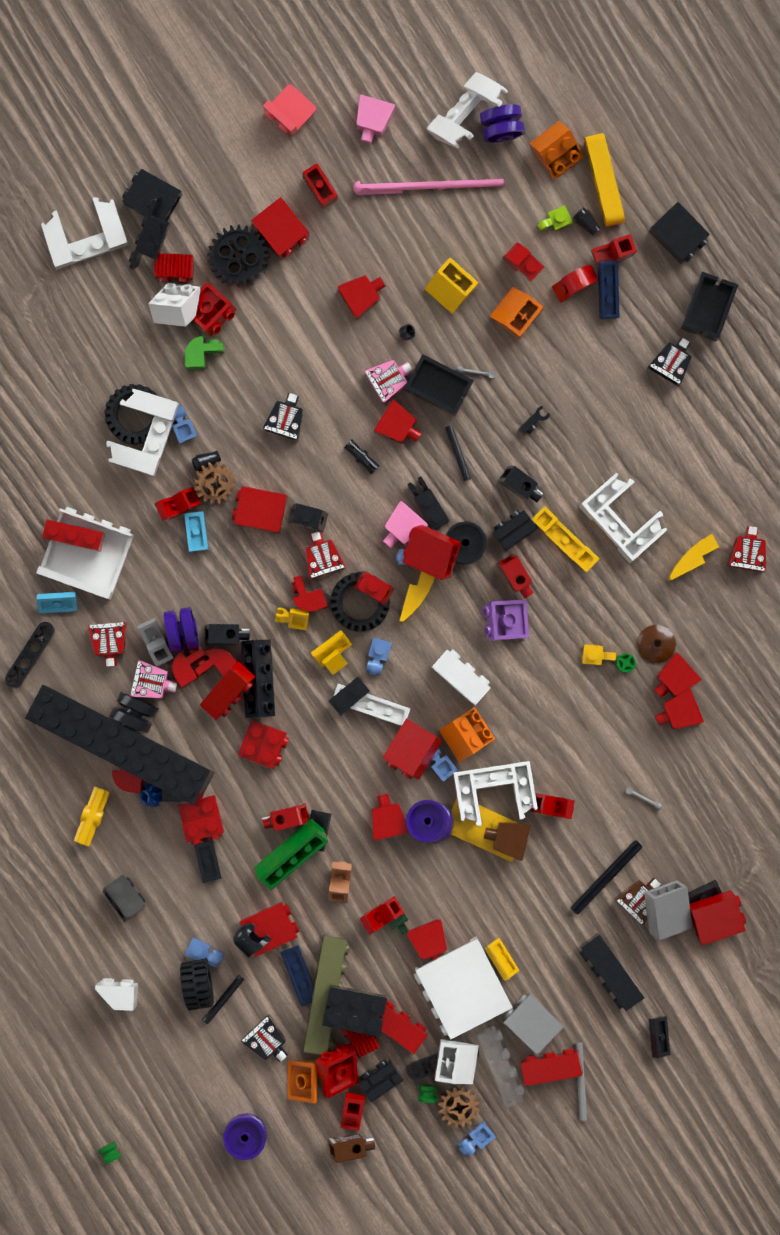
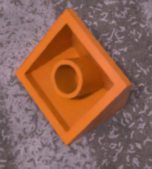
(302, 1081)

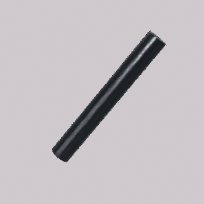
(458, 453)
(223, 999)

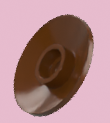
(646, 643)

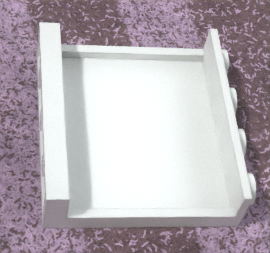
(88, 568)
(462, 989)

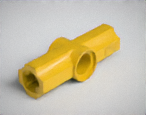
(92, 816)

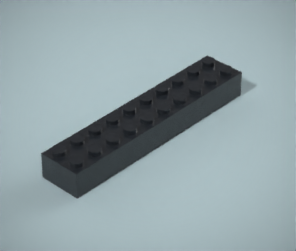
(120, 745)

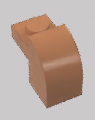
(339, 882)

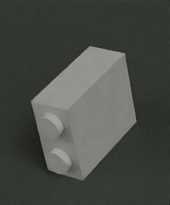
(668, 910)
(532, 1023)

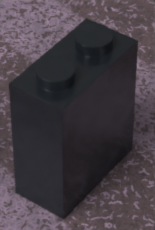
(146, 187)
(679, 233)

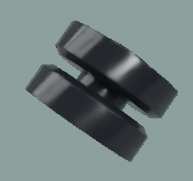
(475, 537)
(134, 711)

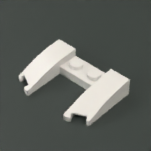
(448, 128)
(68, 254)
(149, 458)
(628, 544)
(469, 781)

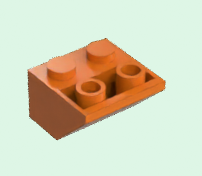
(557, 149)
(516, 312)
(467, 734)

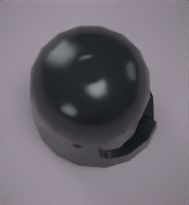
(248, 940)

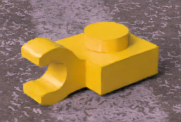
(295, 618)
(594, 655)

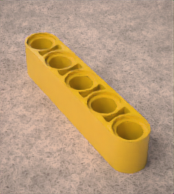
(604, 179)

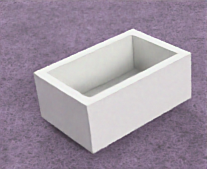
(461, 676)

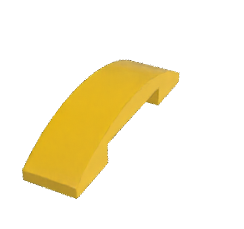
(565, 540)

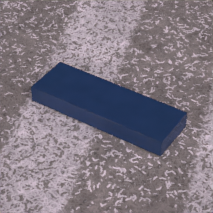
(608, 289)
(299, 974)

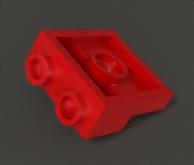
(213, 310)
(263, 744)
(201, 820)
(337, 1070)

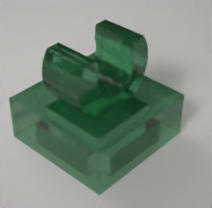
(400, 923)

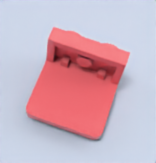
(289, 110)

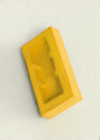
(338, 641)
(501, 959)

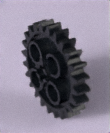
(223, 263)

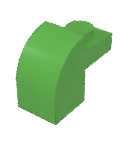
(196, 352)

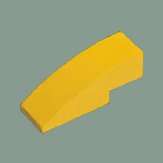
(693, 557)
(416, 595)

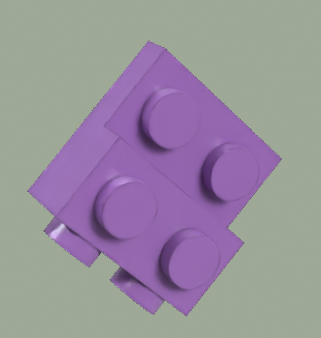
(506, 620)

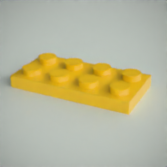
(474, 834)

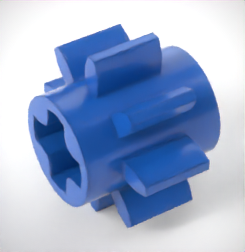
(151, 795)

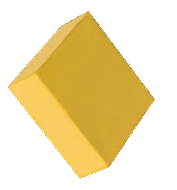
(334, 662)

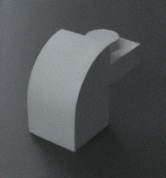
(155, 642)

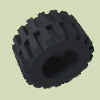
(196, 984)

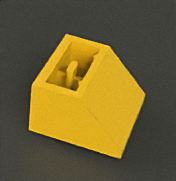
(451, 285)

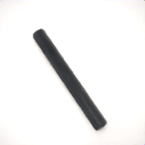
(606, 877)

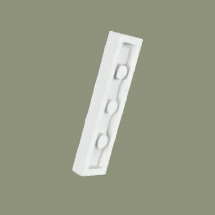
(379, 708)

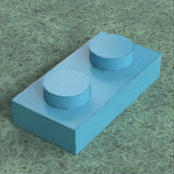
(196, 531)
(57, 602)

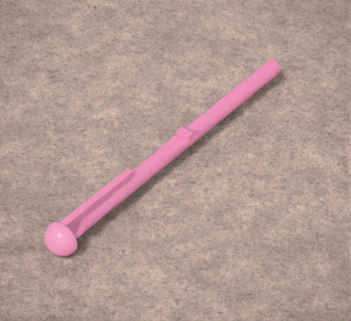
(394, 188)

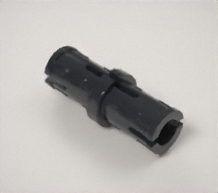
(361, 456)

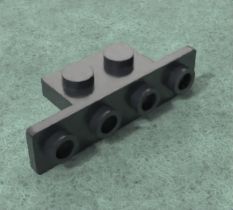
(152, 235)

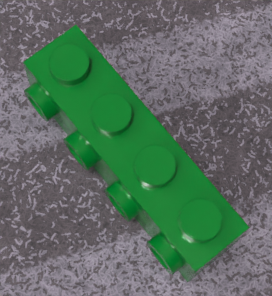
(291, 854)

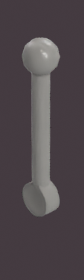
(491, 374)
(629, 790)

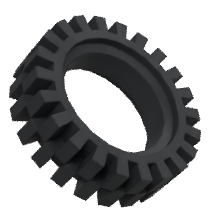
(112, 419)
(345, 620)

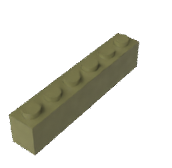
(328, 972)

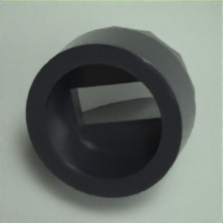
(403, 332)

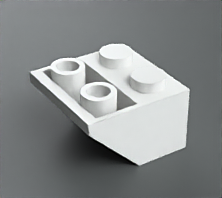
(175, 304)
(120, 994)
(456, 1062)

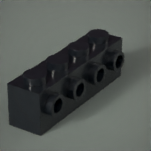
(258, 660)
(614, 975)

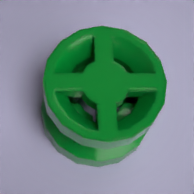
(626, 660)
(427, 1093)
(109, 1153)

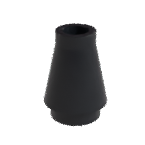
(586, 221)
(204, 459)

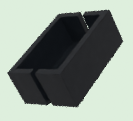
(709, 306)
(439, 385)
(354, 1010)

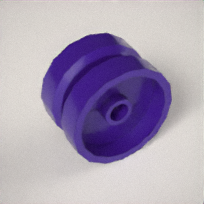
(502, 123)
(182, 629)
(424, 812)
(235, 1142)

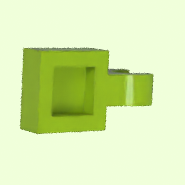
(557, 218)

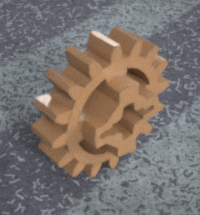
(213, 491)
(449, 1108)

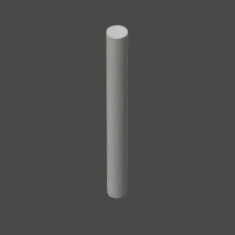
(581, 1086)

